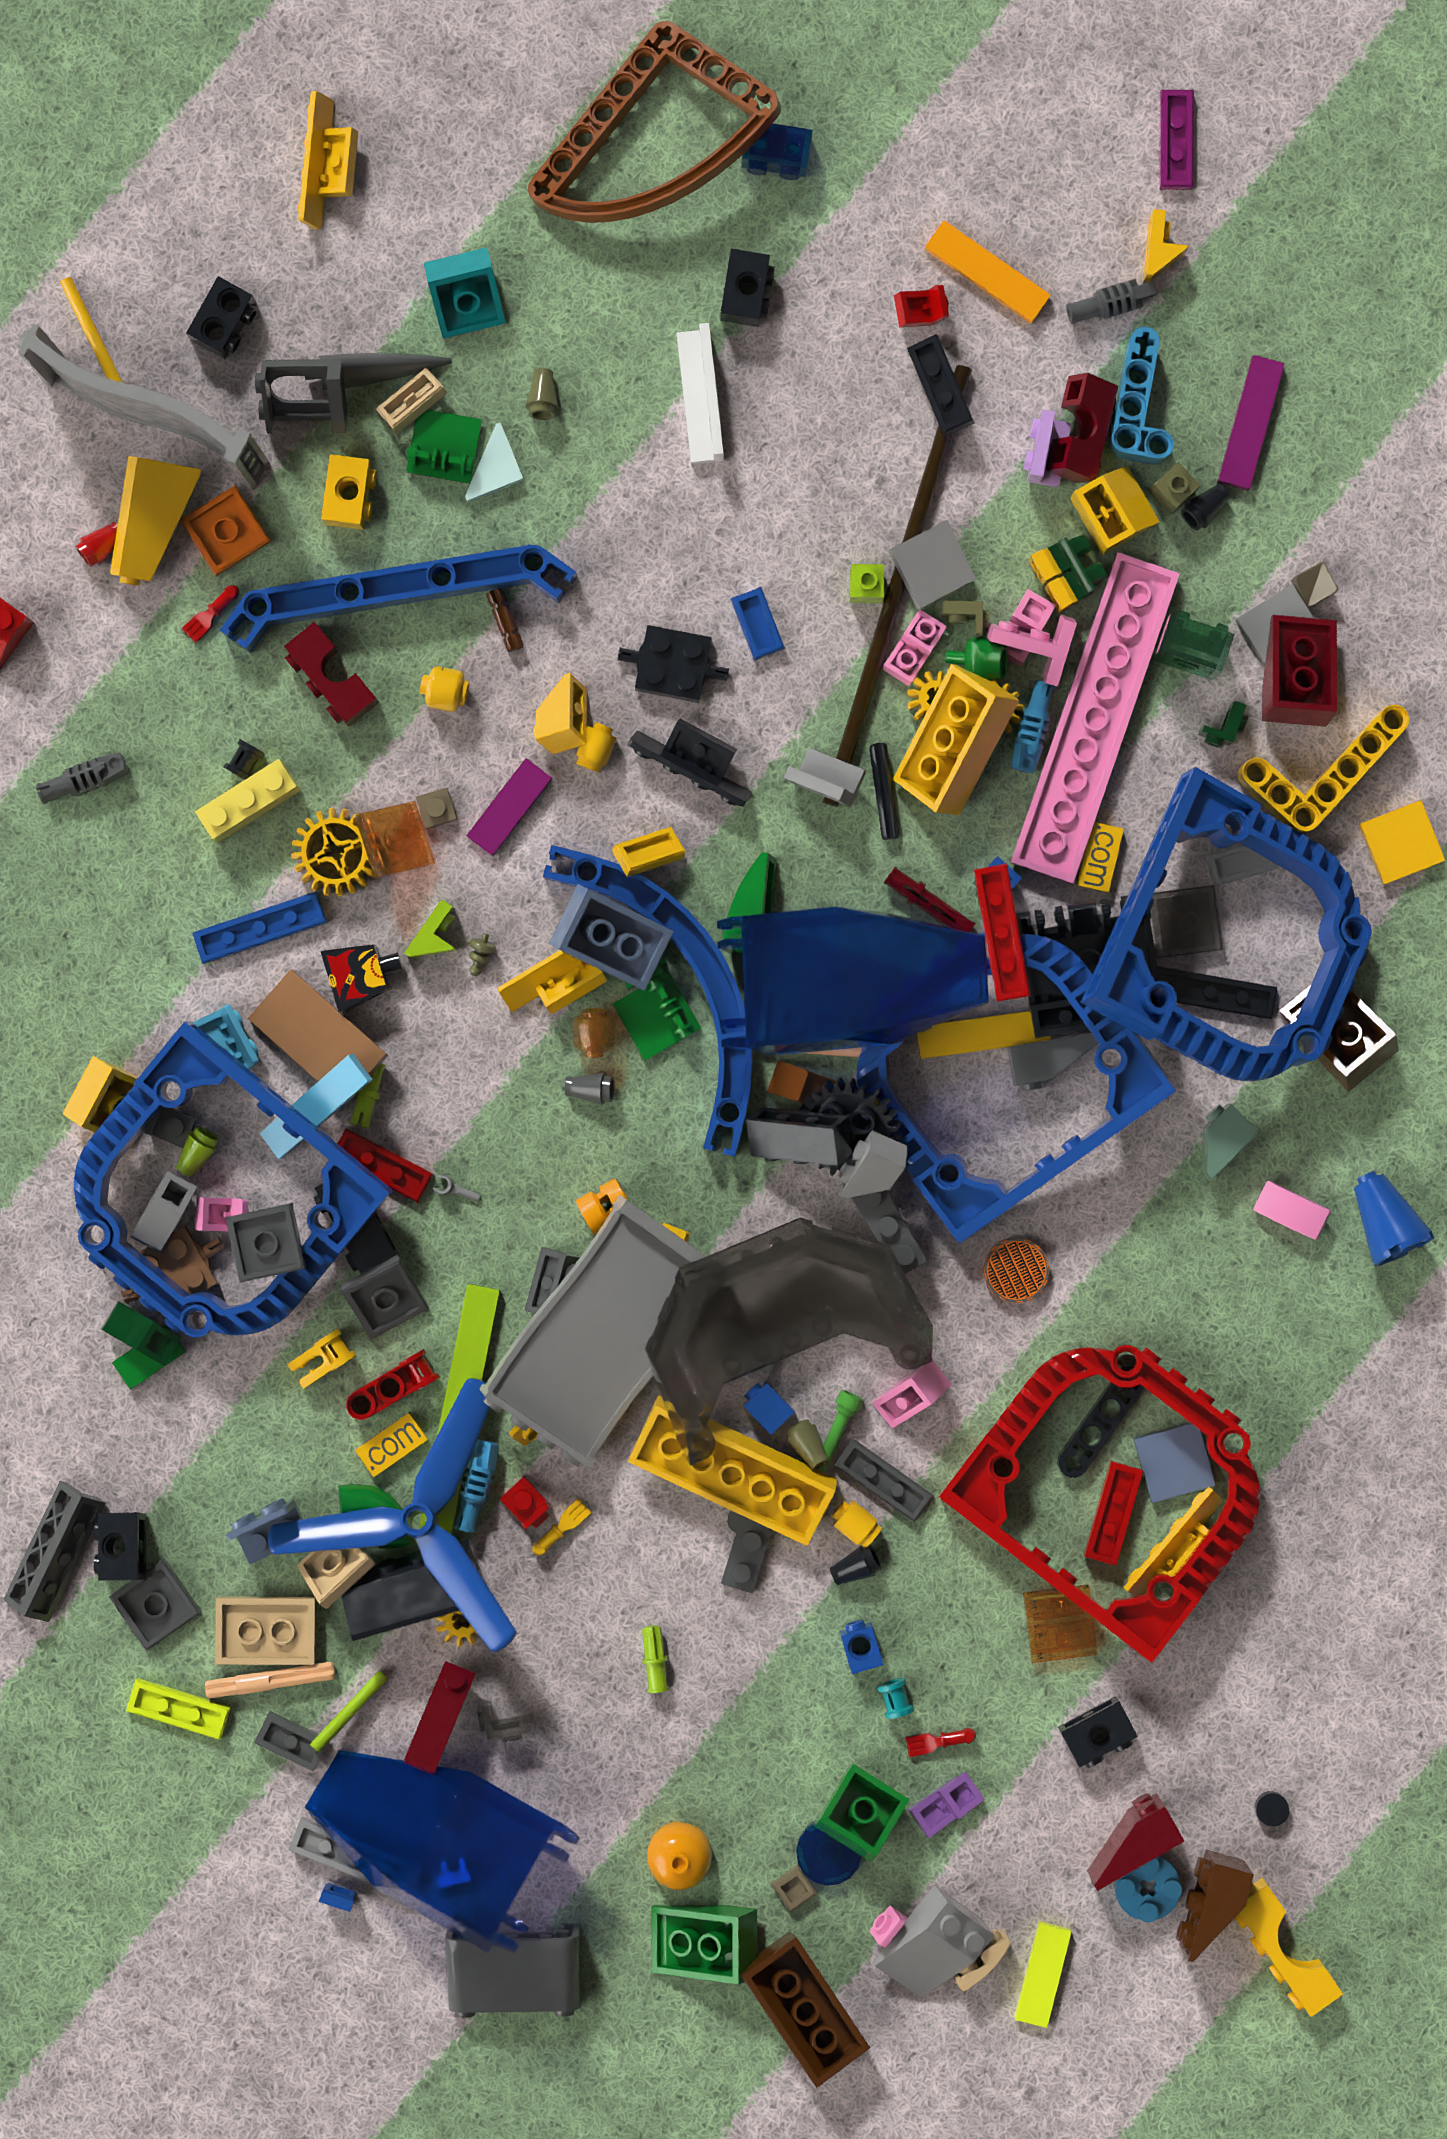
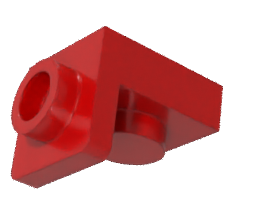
(526, 1503)

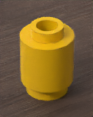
(597, 748)
(856, 1523)

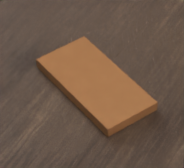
(312, 1029)

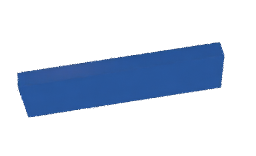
(259, 927)

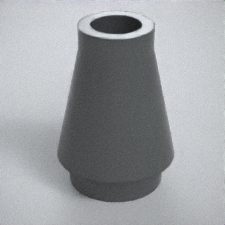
(592, 1087)

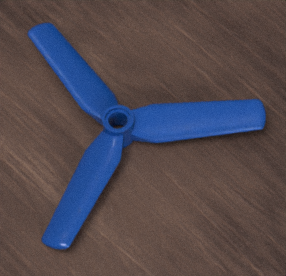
(432, 1492)

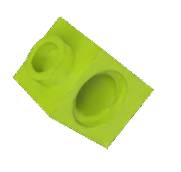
(866, 583)

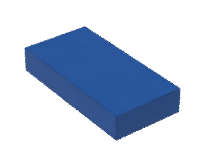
(757, 623)

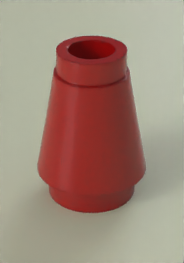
(97, 545)

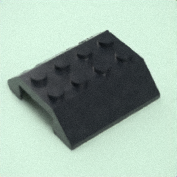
(1086, 936)

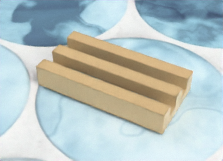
(414, 404)

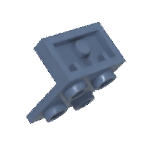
(254, 1531)

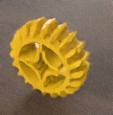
(320, 858)

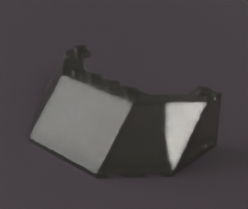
(771, 1303)

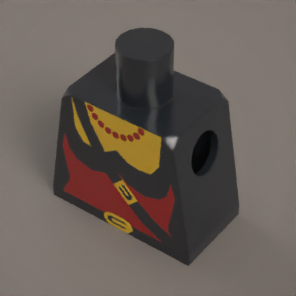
(358, 974)

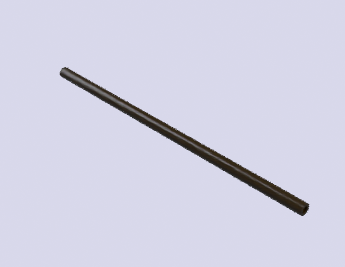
(895, 592)

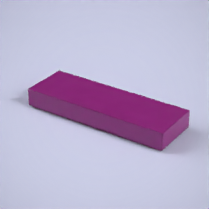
(1176, 139)
(509, 807)

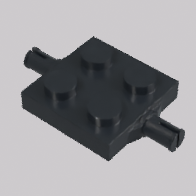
(673, 664)

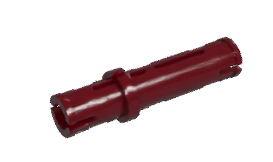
(897, 879)

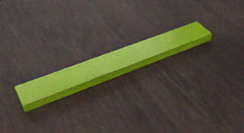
(467, 1362)

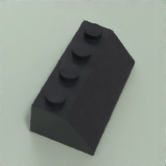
(396, 1596)

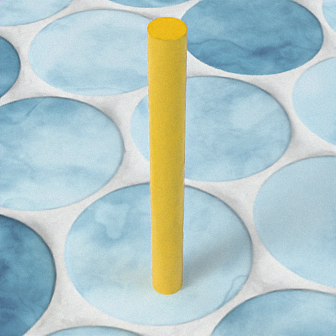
(90, 329)

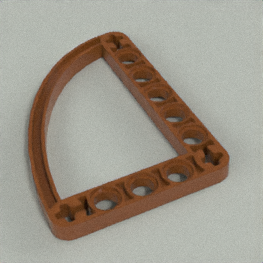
(621, 105)

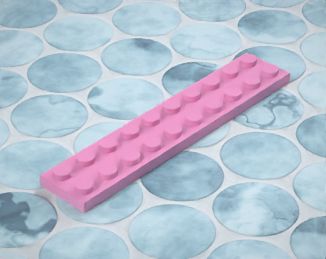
(1094, 718)

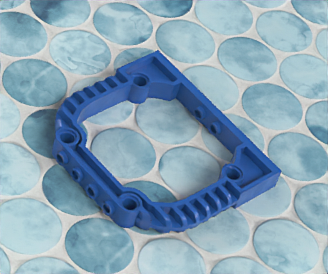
(1124, 983)
(193, 1061)
(1134, 1089)

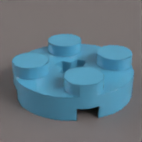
(1149, 1906)

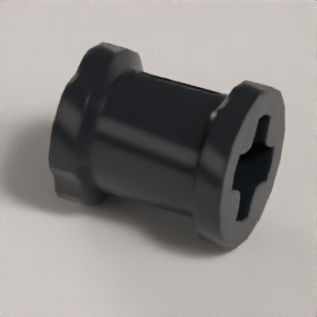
(244, 760)

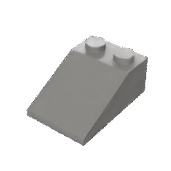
(934, 1943)

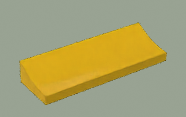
(739, 1476)

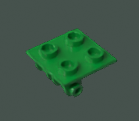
(444, 446)
(656, 1016)

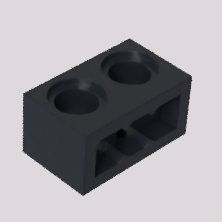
(213, 315)

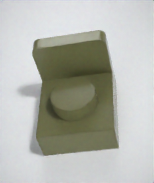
(961, 611)

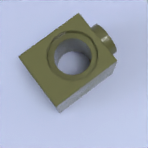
(1174, 488)

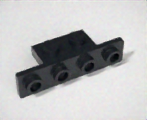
(696, 757)

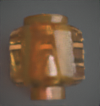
(594, 1032)

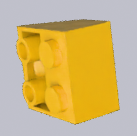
(1114, 509)

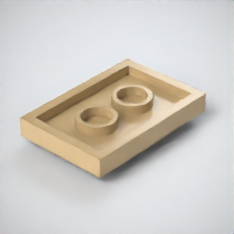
(265, 1630)

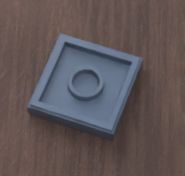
(1174, 1462)

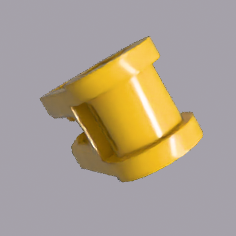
(334, 1355)

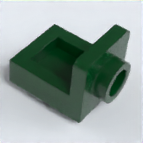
(1233, 723)

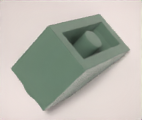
(1224, 1138)

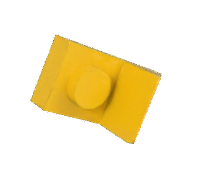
(1158, 254)

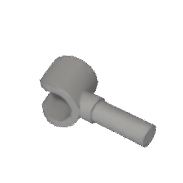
(456, 1189)

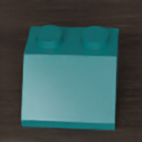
(464, 292)

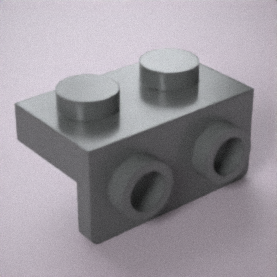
(549, 1273)

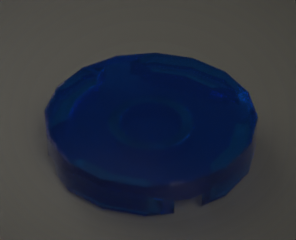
(825, 1858)

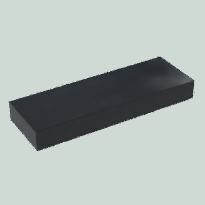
(940, 385)

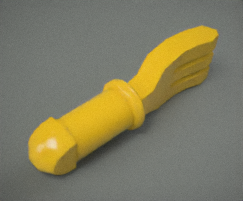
(569, 1520)

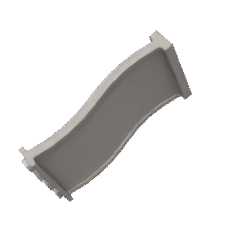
(143, 406)
(586, 1344)

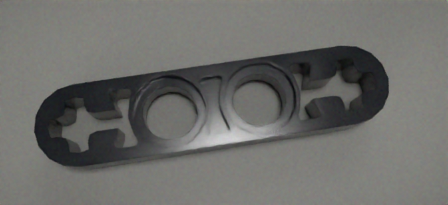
(1105, 1425)

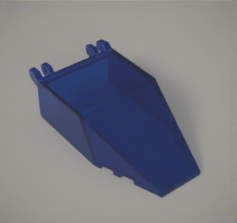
(850, 978)
(436, 1840)

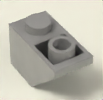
(874, 1166)
(163, 1211)

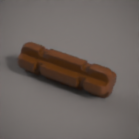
(505, 620)

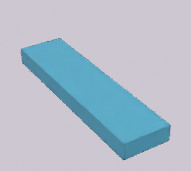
(320, 1102)

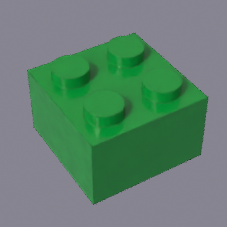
(861, 1812)

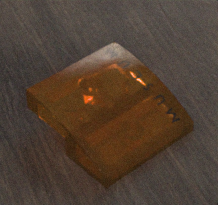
(1058, 1626)

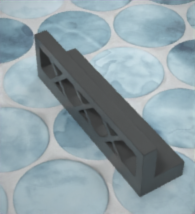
(57, 1556)

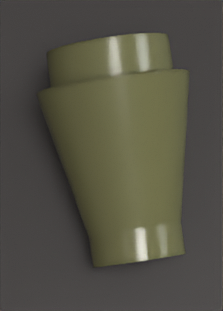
(542, 395)
(807, 1443)

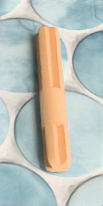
(269, 1680)

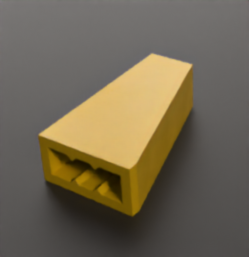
(148, 515)

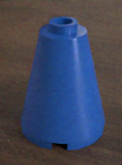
(1388, 1220)

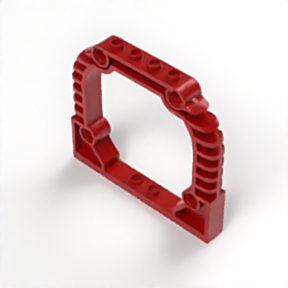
(1142, 1619)

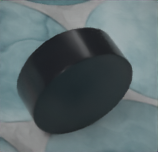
(1271, 1808)

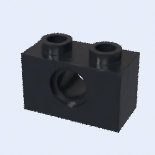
(743, 268)
(132, 1562)
(1079, 1729)

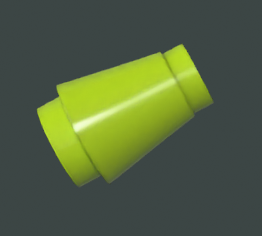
(197, 1150)

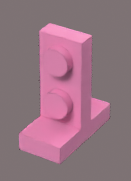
(1039, 643)

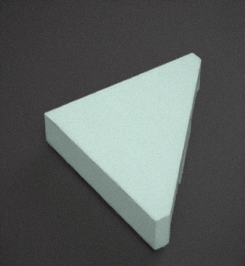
(496, 468)

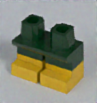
(1064, 558)

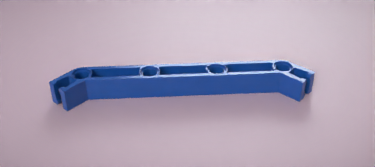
(394, 587)

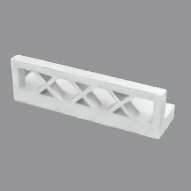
(700, 395)

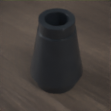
(1204, 507)
(857, 1565)

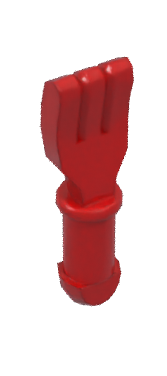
(203, 621)
(927, 1742)

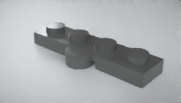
(746, 1552)

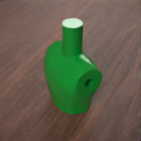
(982, 658)

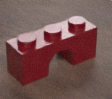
(1092, 404)
(310, 653)

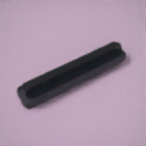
(884, 791)

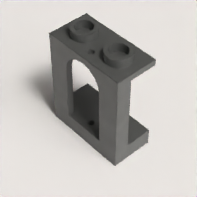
(274, 408)

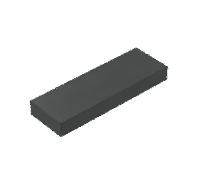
(883, 1479)

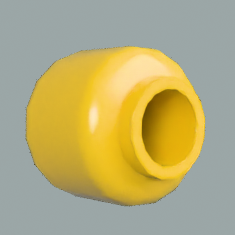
(445, 689)

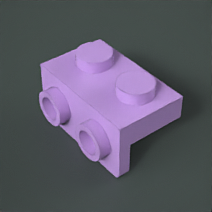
(1044, 431)

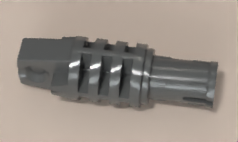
(1111, 301)
(84, 777)

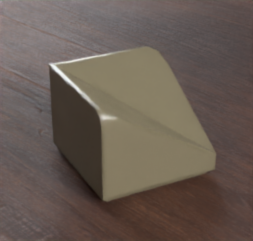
(1314, 584)

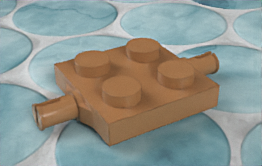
(183, 1262)

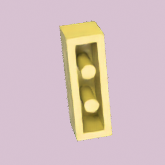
(248, 800)

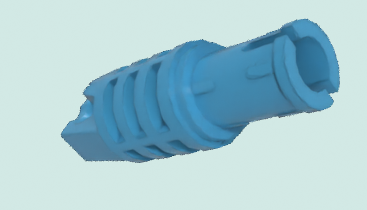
(1032, 729)
(476, 1486)

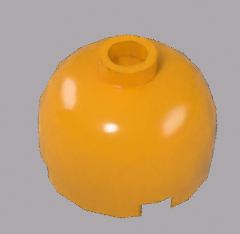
(679, 1855)

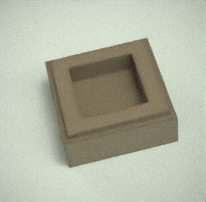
(794, 1888)

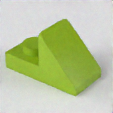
(426, 940)

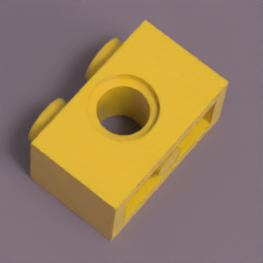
(346, 472)

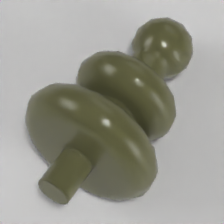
(479, 956)

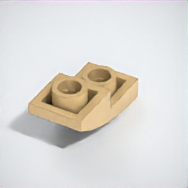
(985, 1962)

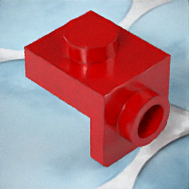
(921, 307)

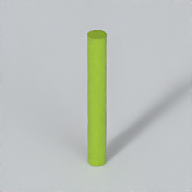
(348, 1711)

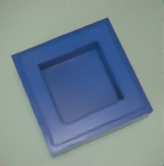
(338, 1897)

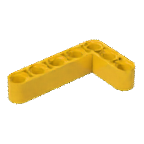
(1331, 777)

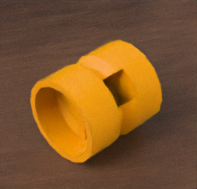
(592, 1204)

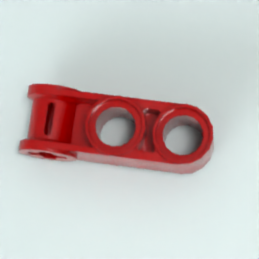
(405, 1374)

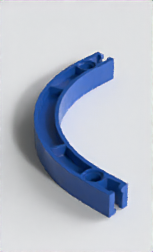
(702, 956)

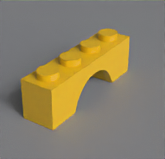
(1309, 1980)

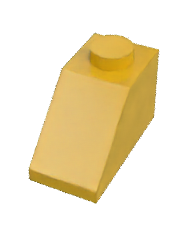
(563, 716)

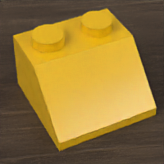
(98, 1094)

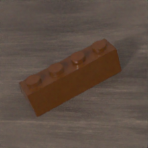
(804, 2009)

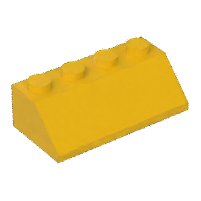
(955, 740)

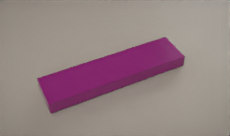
(1250, 422)

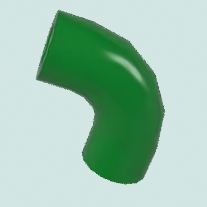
(359, 1497)

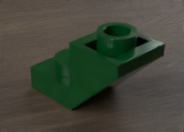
(141, 1333)

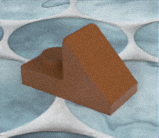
(794, 1082)

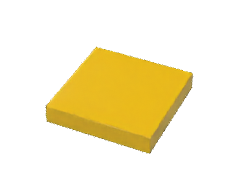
(1401, 842)

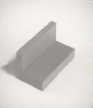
(827, 777)

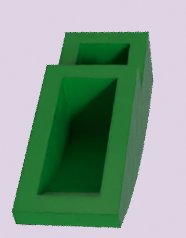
(753, 894)

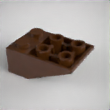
(1215, 1901)

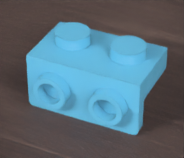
(227, 1030)

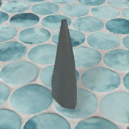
(372, 368)

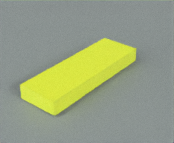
(178, 1708)
(1042, 1974)

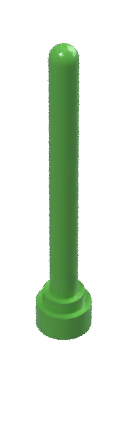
(847, 1406)

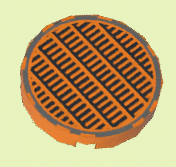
(1016, 1270)

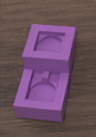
(946, 1804)

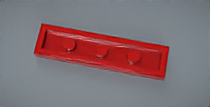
(1002, 932)

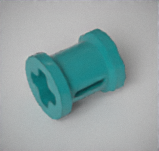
(895, 1698)

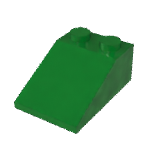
(703, 1941)

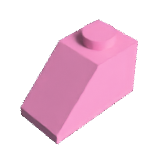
(912, 1394)

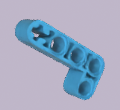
(1138, 395)

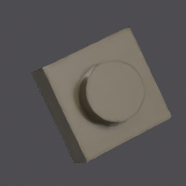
(436, 808)

